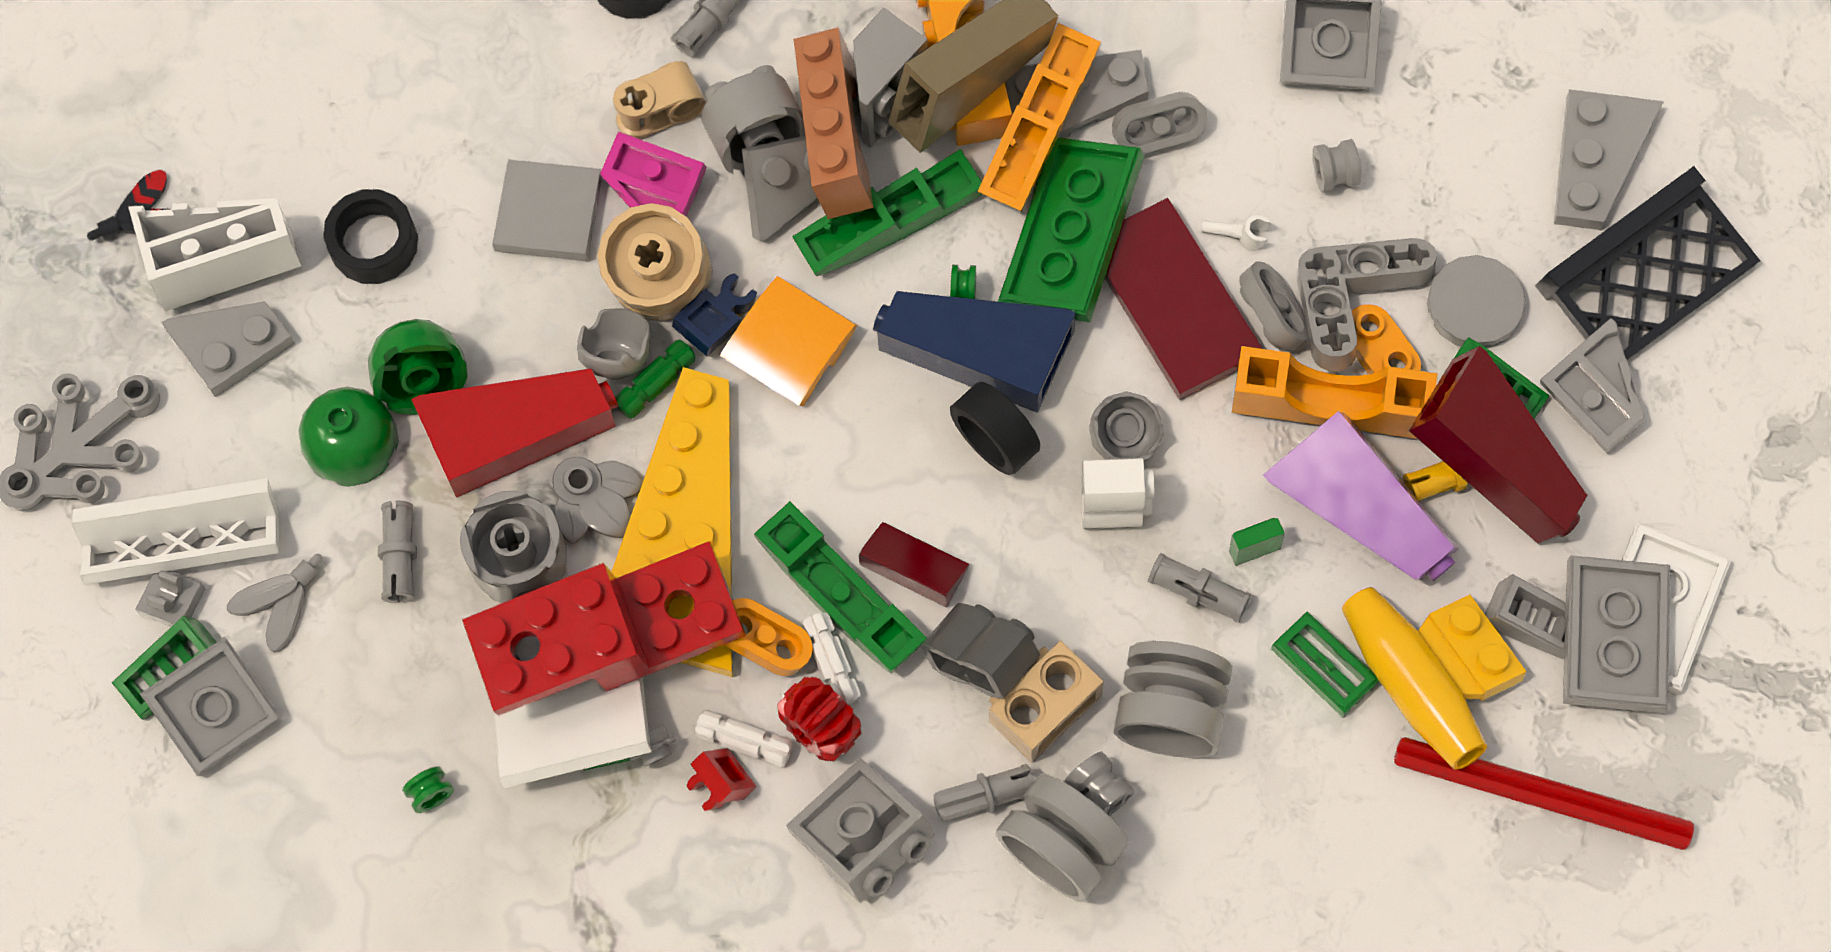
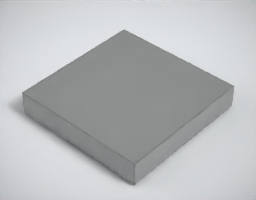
(547, 210)
(211, 706)

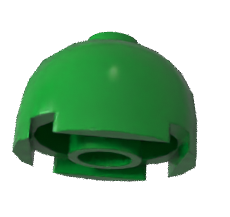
(414, 361)
(348, 436)

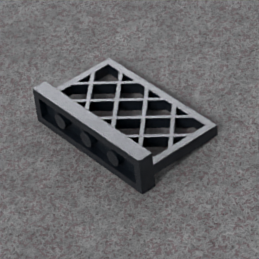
(1633, 231)

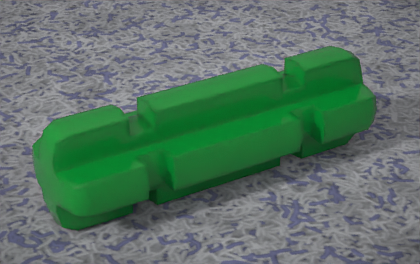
(654, 379)

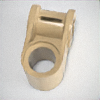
(661, 99)

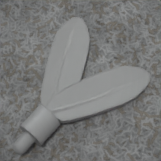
(286, 595)

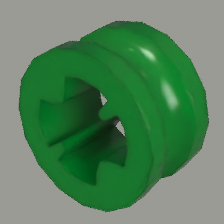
(963, 282)
(428, 789)

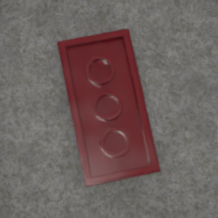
(1176, 300)

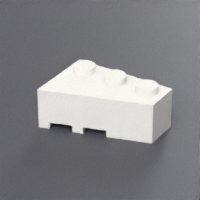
(212, 249)

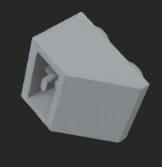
(879, 63)

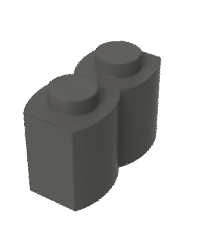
(981, 649)

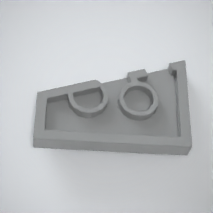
(1597, 153)

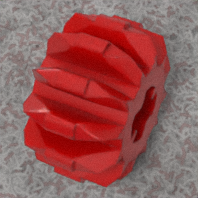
(819, 718)

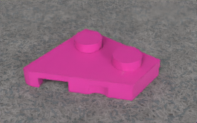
(651, 174)

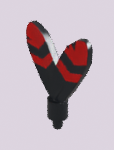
(143, 194)

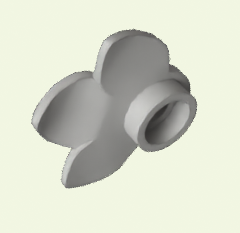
(599, 502)

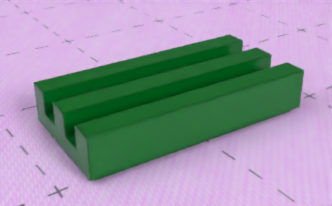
(1311, 677)

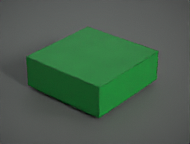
(1256, 541)

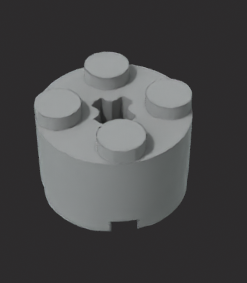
(749, 114)
(508, 520)

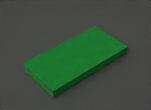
(1072, 226)

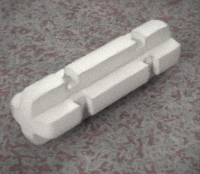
(830, 656)
(743, 738)

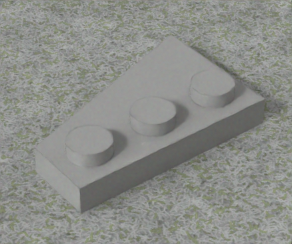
(1109, 86)

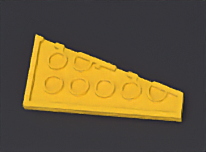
(687, 494)

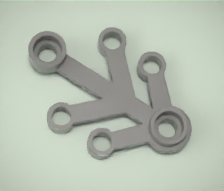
(72, 446)

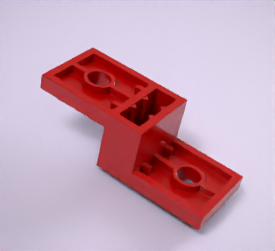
(603, 628)

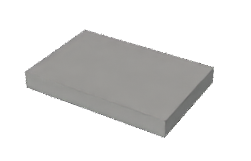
(1617, 634)

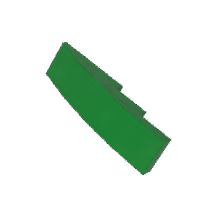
(897, 213)

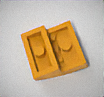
(788, 340)

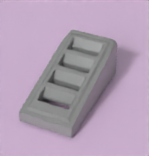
(1515, 625)

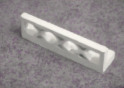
(178, 522)

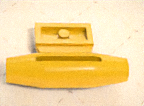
(1435, 668)

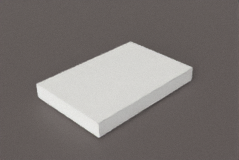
(1694, 587)
(571, 732)

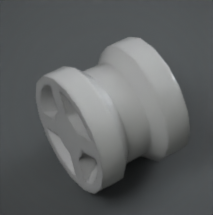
(1336, 165)

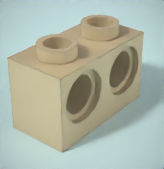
(1054, 707)

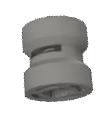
(1098, 784)

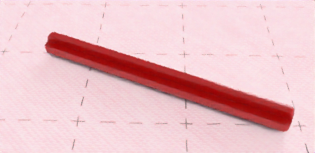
(1549, 795)

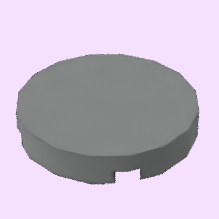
(1476, 300)

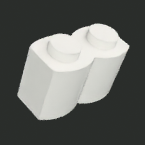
(1116, 492)

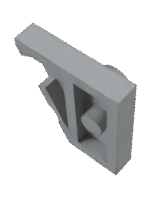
(229, 342)

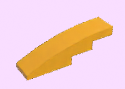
(1039, 117)

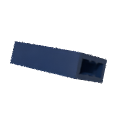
(979, 341)

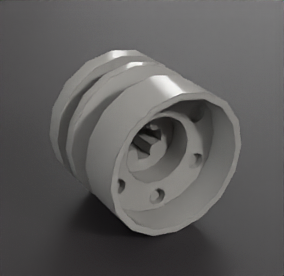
(1173, 699)

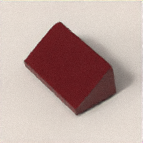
(913, 564)

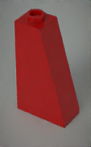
(512, 424)

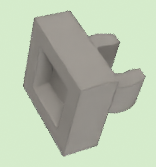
(169, 597)

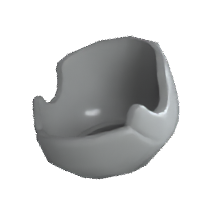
(615, 343)
(1126, 427)

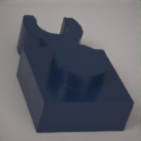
(712, 319)

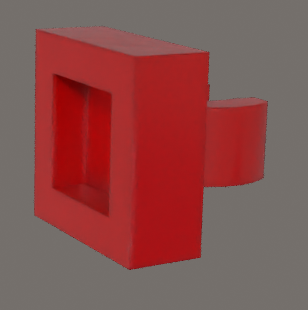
(722, 776)

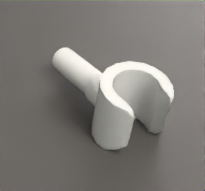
(1240, 231)

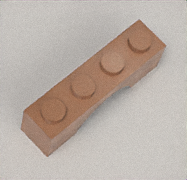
(832, 141)

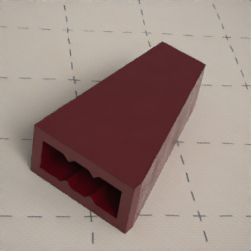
(1499, 448)

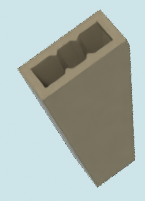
(967, 68)

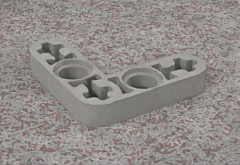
(1344, 278)

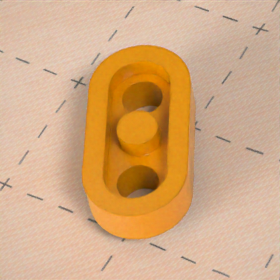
(1384, 344)
(766, 632)

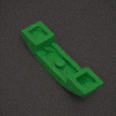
(838, 590)

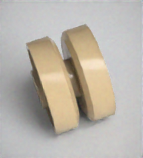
(648, 286)

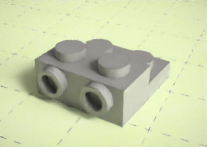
(1330, 43)
(862, 831)

